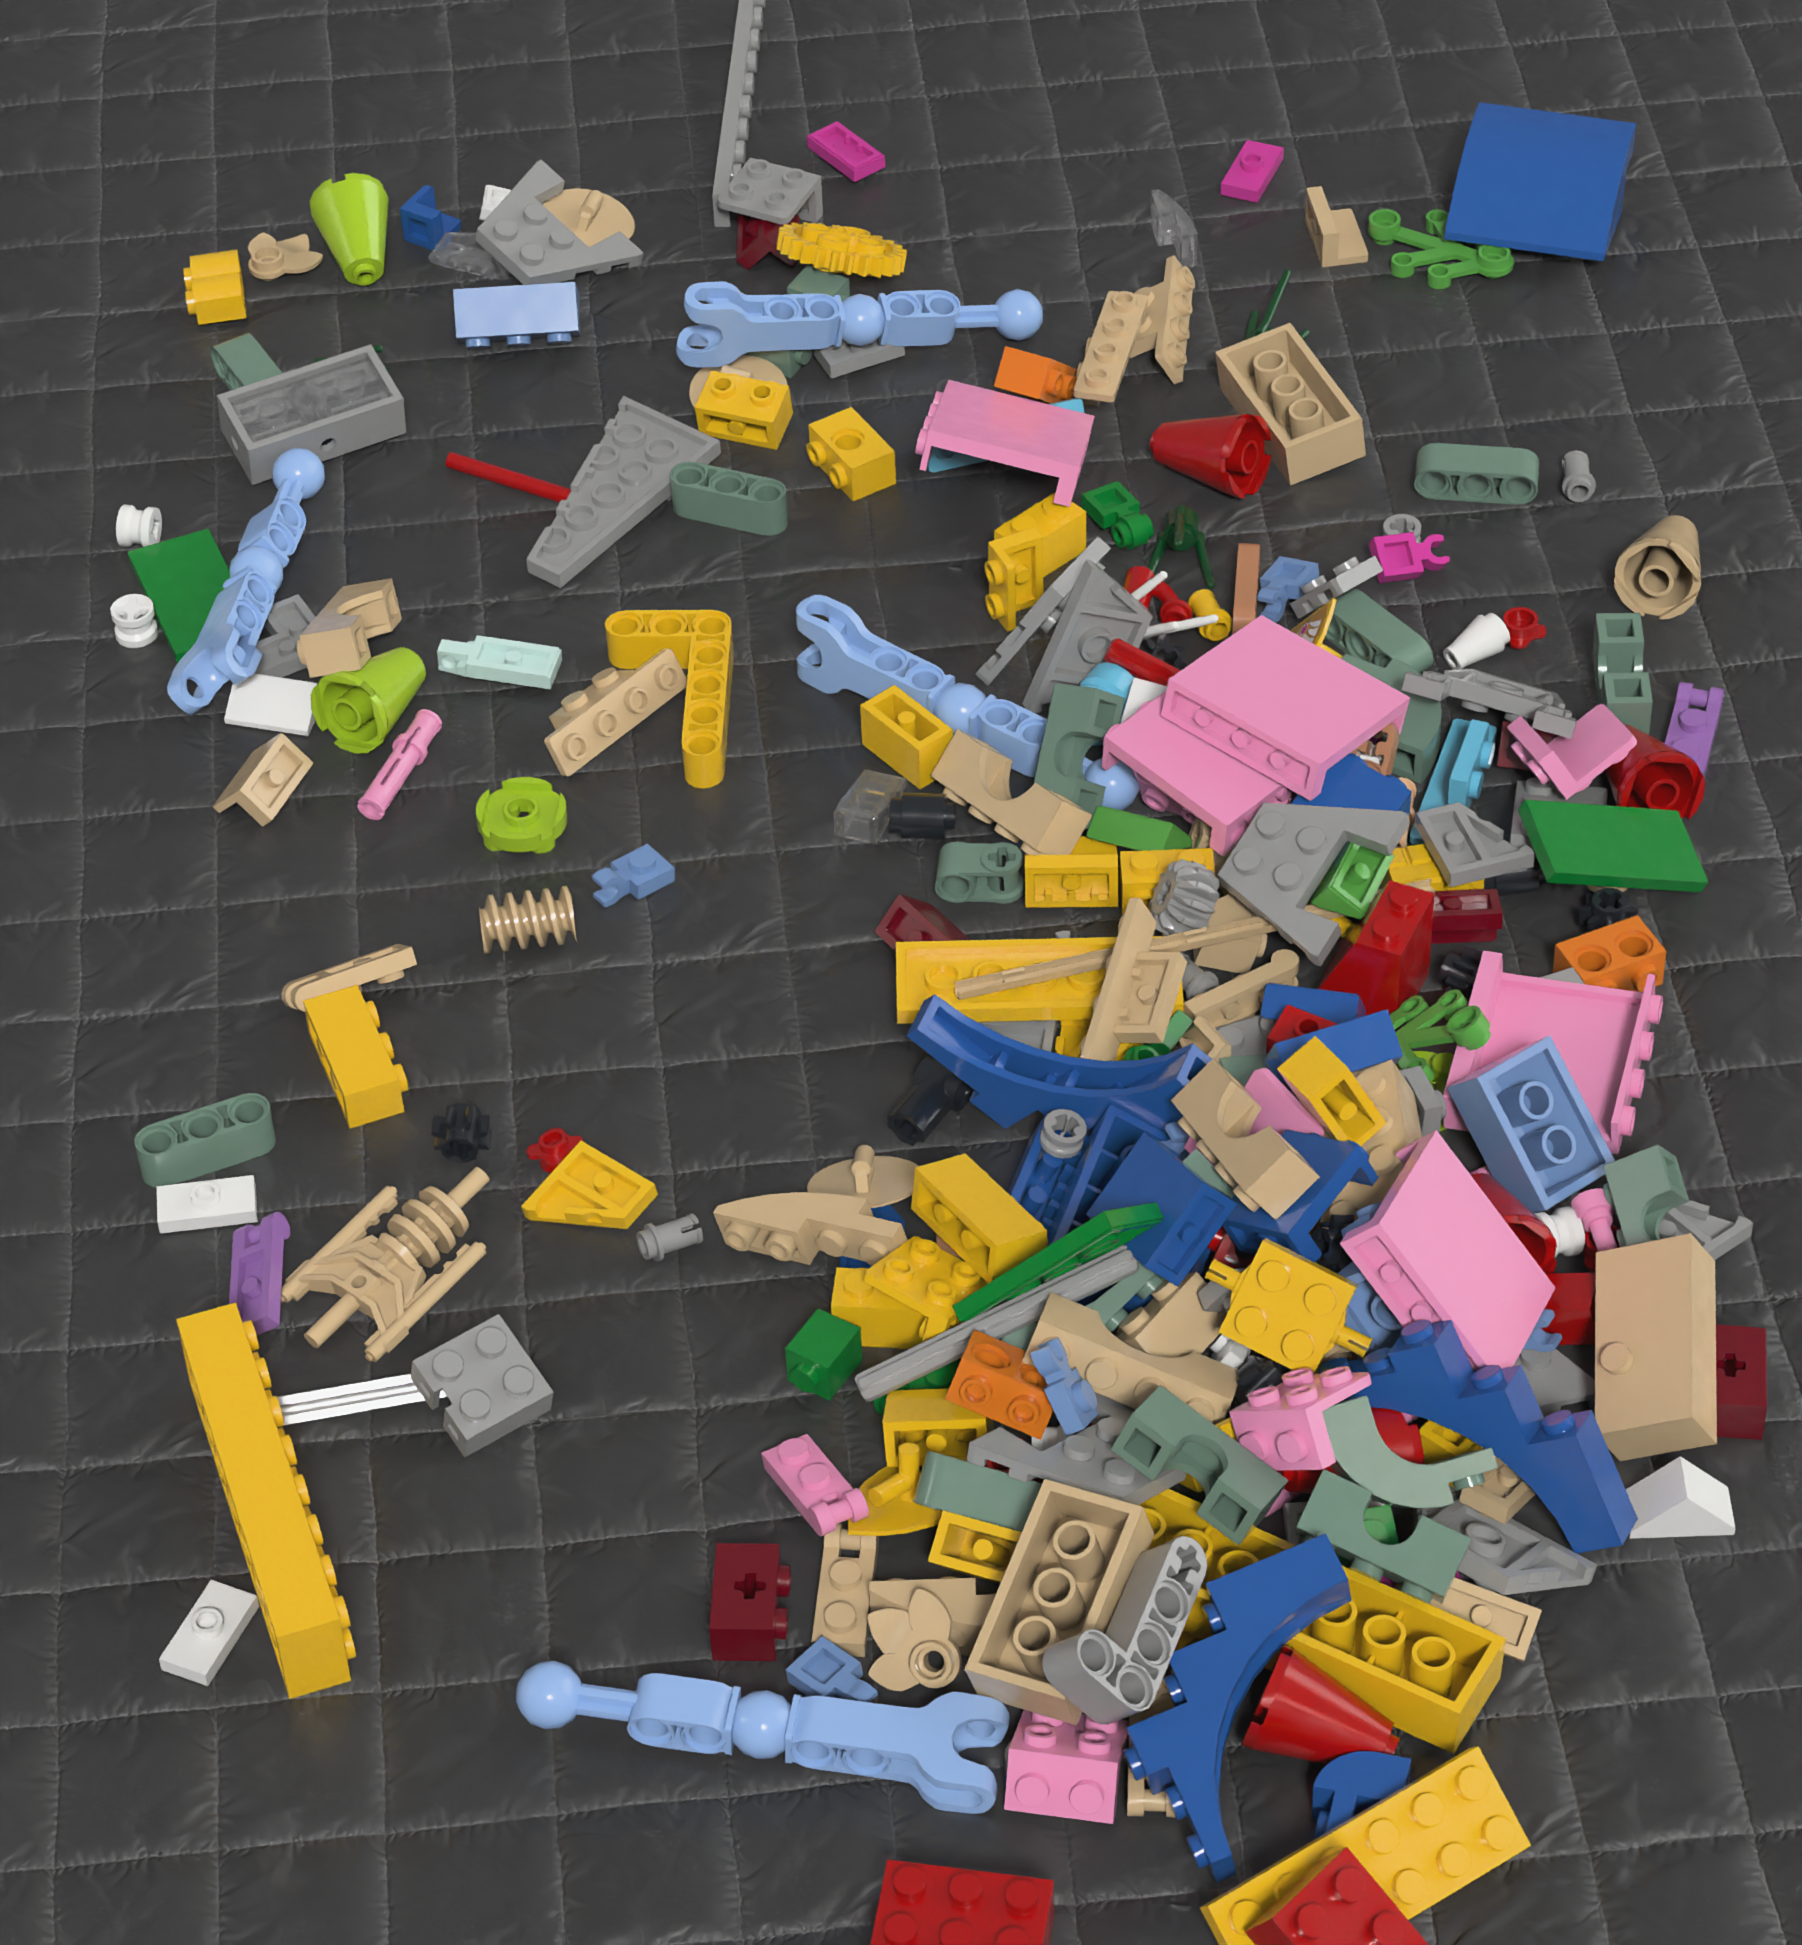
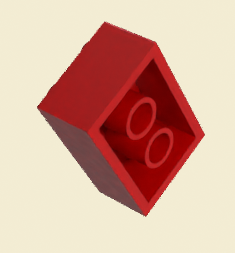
(1335, 1906)
(961, 1907)

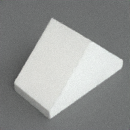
(1680, 1503)

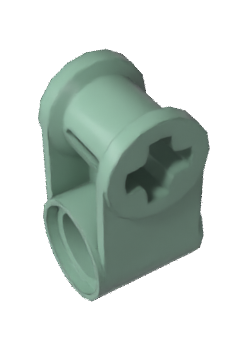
(975, 872)

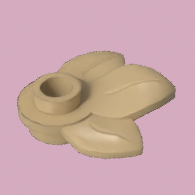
(273, 258)
(907, 1640)

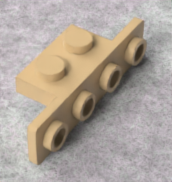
(1167, 319)
(1110, 347)
(610, 709)
(1136, 989)

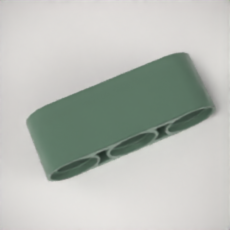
(242, 362)
(1477, 473)
(729, 498)
(1374, 634)
(205, 1140)
(975, 1491)

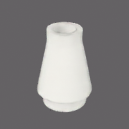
(1479, 640)

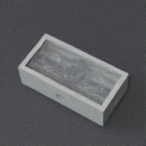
(317, 407)

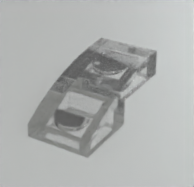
(1173, 226)

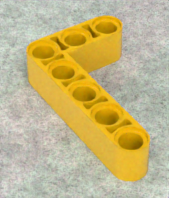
(704, 647)

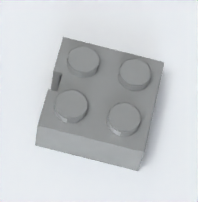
(487, 1382)

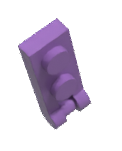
(1693, 729)
(258, 1271)

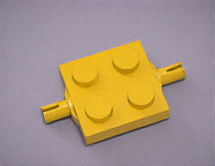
(1288, 1307)

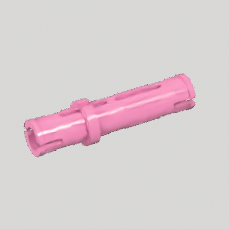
(408, 751)

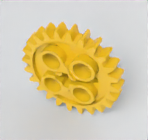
(841, 249)

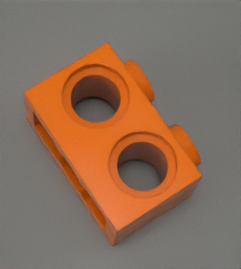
(1035, 377)
(1614, 956)
(1001, 1386)

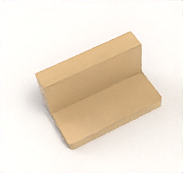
(1333, 232)
(266, 779)

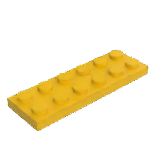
(934, 966)
(1412, 1843)

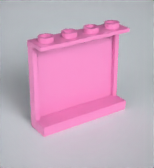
(1008, 432)
(1281, 704)
(1193, 773)
(1594, 1028)
(1448, 1255)

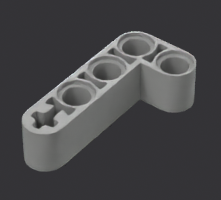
(1123, 1669)

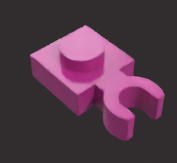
(1404, 558)

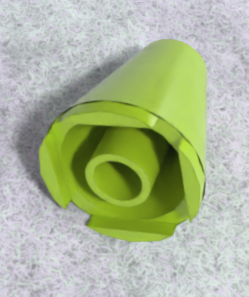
(353, 224)
(367, 702)

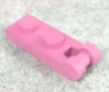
(814, 1484)

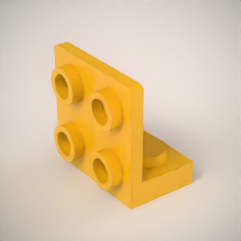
(1074, 880)
(926, 1281)

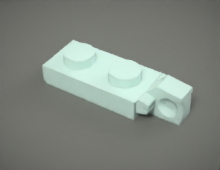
(501, 661)

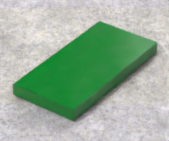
(182, 582)
(1612, 846)
(1087, 1242)

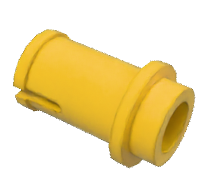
(1205, 604)

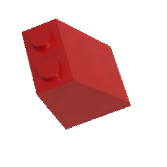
(1385, 951)

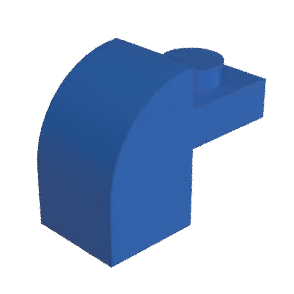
(1355, 1784)

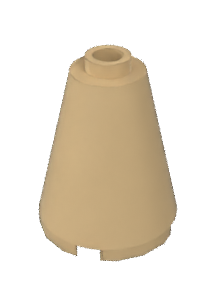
(1661, 569)

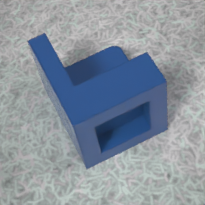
(422, 222)

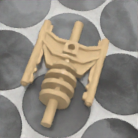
(385, 1273)

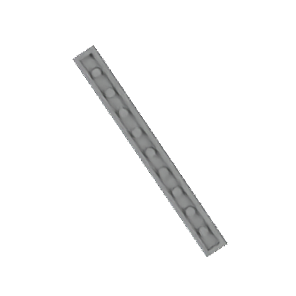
(738, 101)

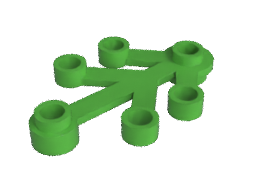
(1485, 259)
(1465, 1026)

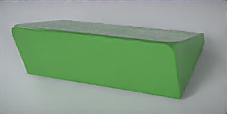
(1135, 831)
(1352, 881)

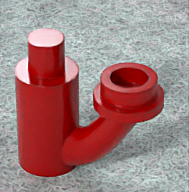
(1172, 608)

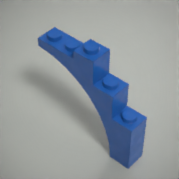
(1019, 1079)
(1496, 1408)
(1250, 1620)

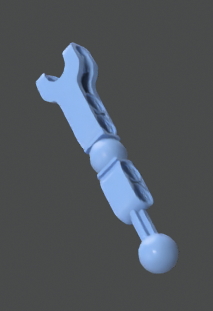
(758, 323)
(239, 612)
(869, 665)
(814, 1731)

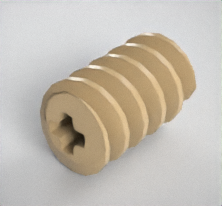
(527, 919)

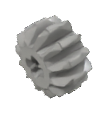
(1184, 897)

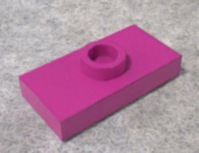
(846, 151)
(1252, 171)

